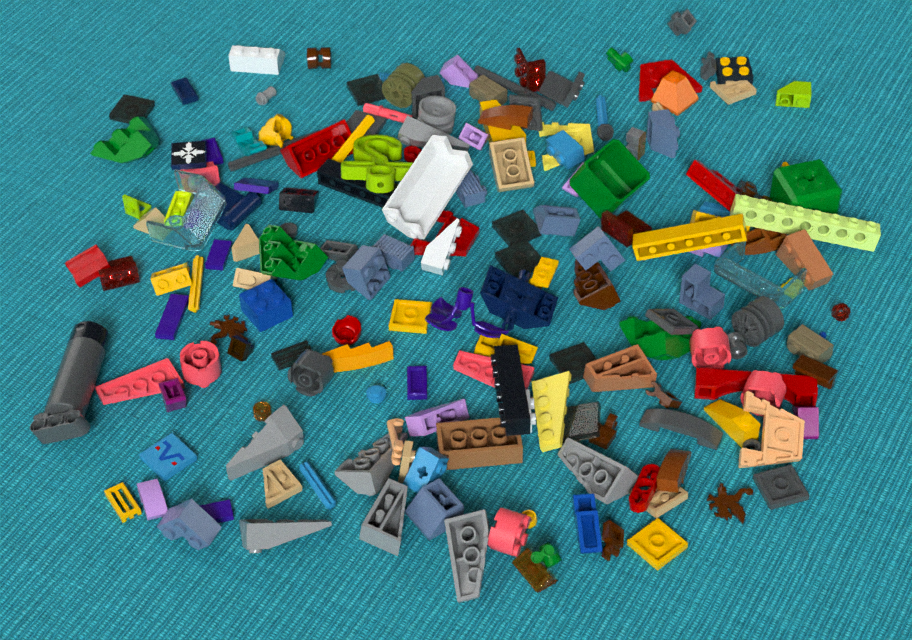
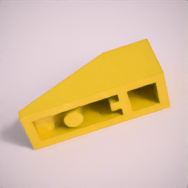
(734, 421)

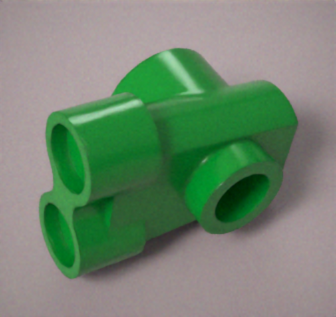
(620, 62)
(548, 554)

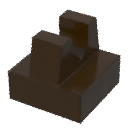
(240, 348)

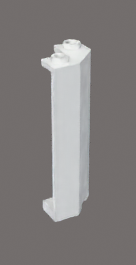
(427, 187)

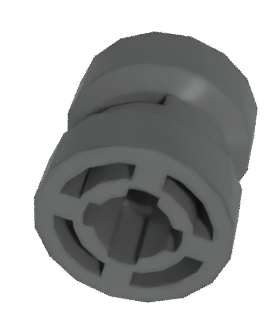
(737, 345)

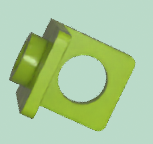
(132, 206)

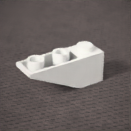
(438, 251)

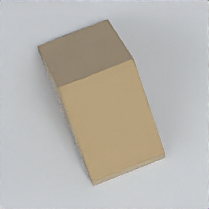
(153, 215)
(245, 245)

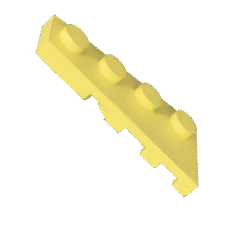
(550, 408)

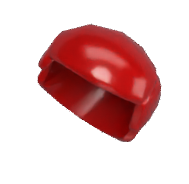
(347, 330)

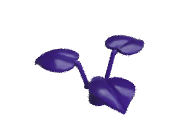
(442, 310)

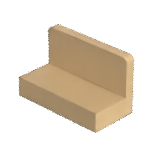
(248, 278)

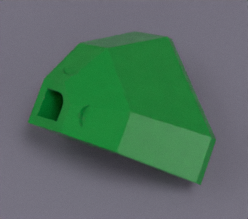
(129, 143)
(288, 257)
(656, 341)

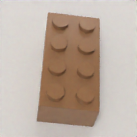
(477, 444)

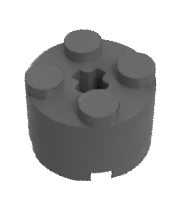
(311, 372)

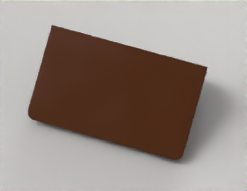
(824, 374)

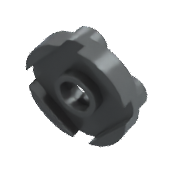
(334, 279)

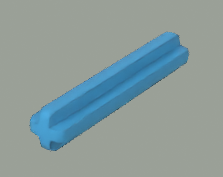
(601, 110)
(317, 485)

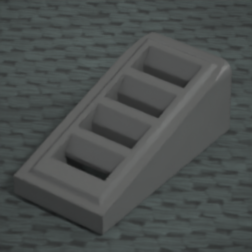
(344, 250)

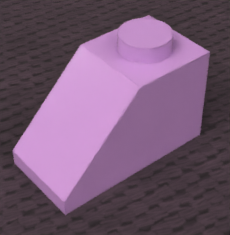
(458, 72)
(474, 136)

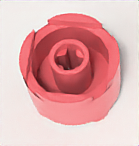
(710, 348)
(200, 363)
(765, 386)
(509, 532)

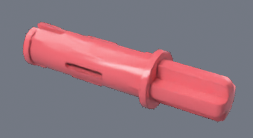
(385, 112)

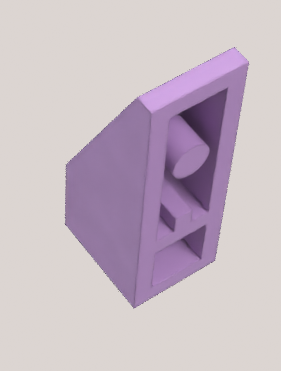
(425, 421)

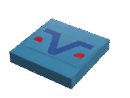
(168, 457)

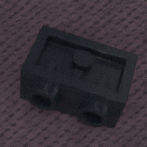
(298, 200)

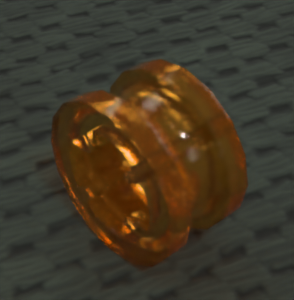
(261, 416)

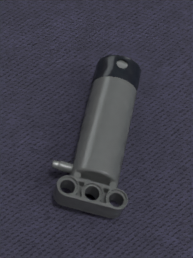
(73, 385)

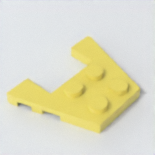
(579, 132)

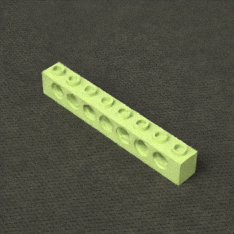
(818, 224)

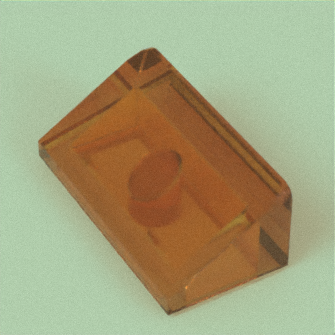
(535, 573)

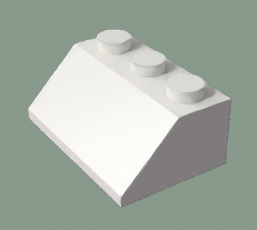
(256, 59)

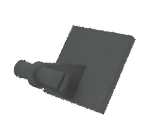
(525, 100)

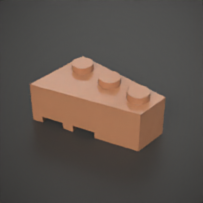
(800, 252)
(620, 371)

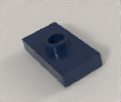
(184, 91)

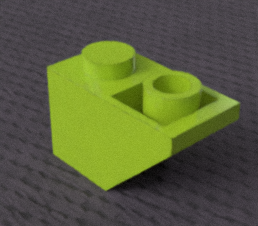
(794, 95)

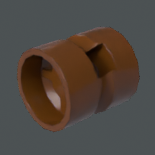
(313, 58)

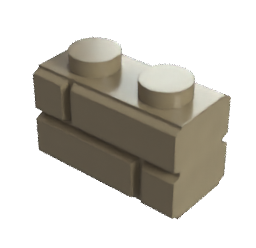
(486, 89)
(809, 344)

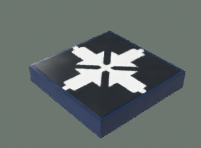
(188, 155)

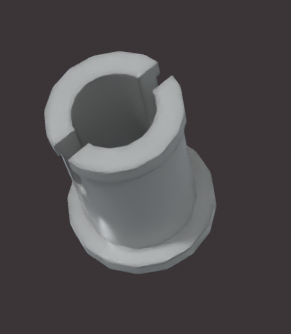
(263, 97)

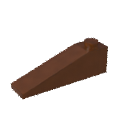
(594, 287)

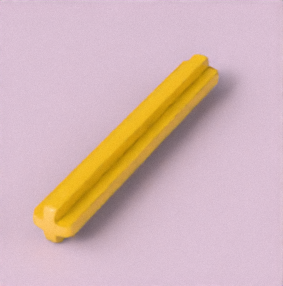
(347, 147)
(195, 288)

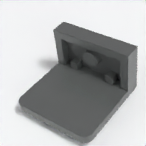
(562, 89)

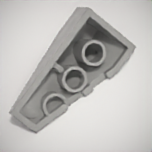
(418, 133)
(275, 441)
(371, 468)
(596, 472)
(265, 534)
(467, 548)

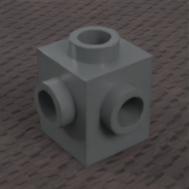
(681, 22)

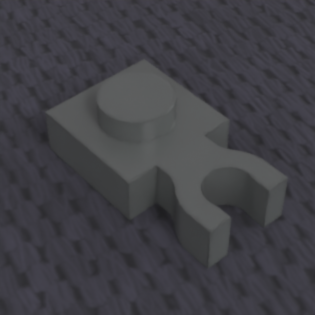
(709, 66)

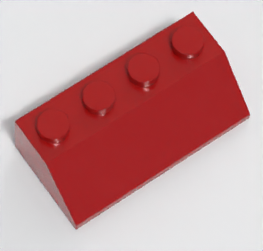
(312, 151)

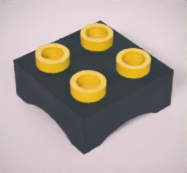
(733, 69)

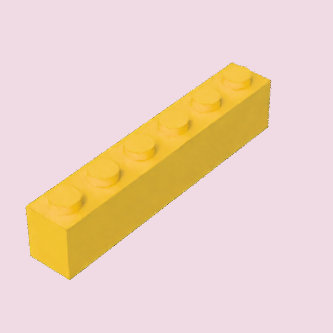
(689, 237)

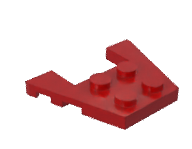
(652, 74)
(463, 243)

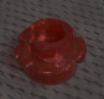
(841, 316)

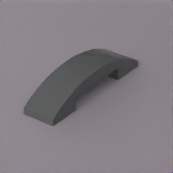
(682, 423)

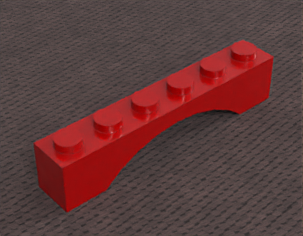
(715, 383)

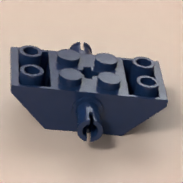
(517, 300)

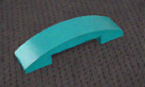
(246, 142)

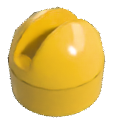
(532, 514)

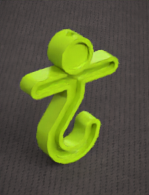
(373, 165)

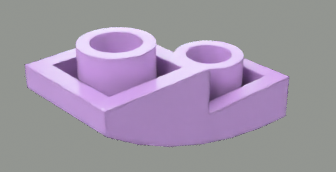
(152, 499)

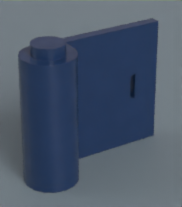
(237, 207)

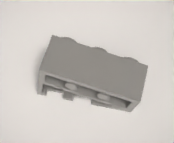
(385, 519)

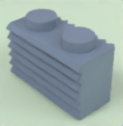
(470, 190)
(395, 253)

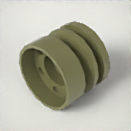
(400, 83)

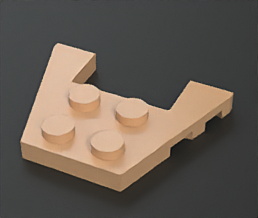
(780, 435)

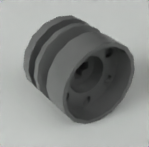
(758, 320)

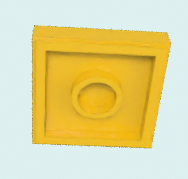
(409, 316)
(657, 544)

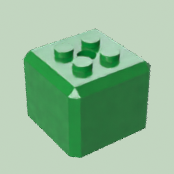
(609, 178)
(806, 186)

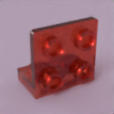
(529, 73)
(623, 226)
(120, 274)

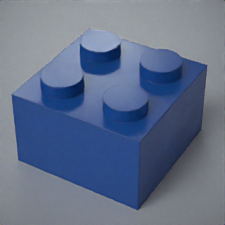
(266, 305)

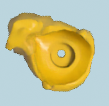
(276, 135)

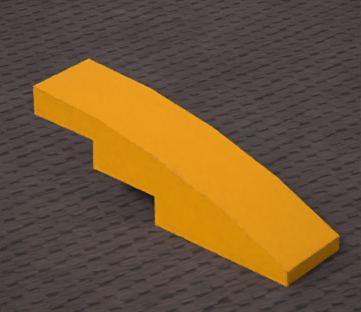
(359, 357)

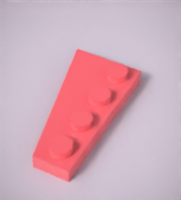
(480, 368)
(138, 383)

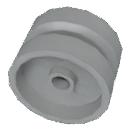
(437, 113)

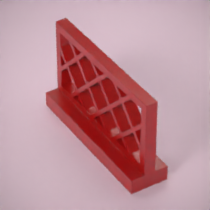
(713, 183)

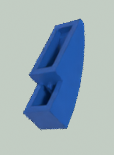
(587, 523)

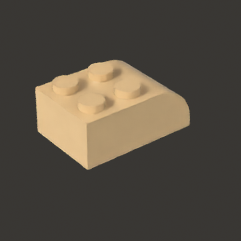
(510, 165)

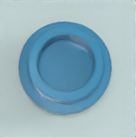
(376, 393)

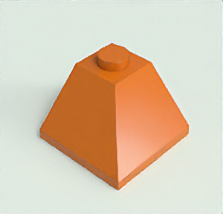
(675, 93)

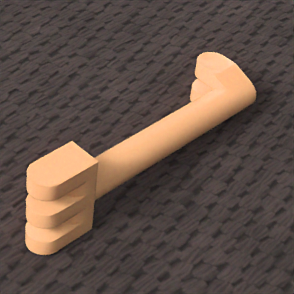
(394, 427)

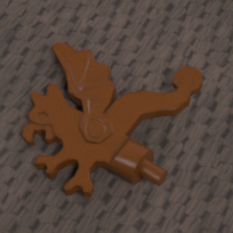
(228, 327)
(726, 501)

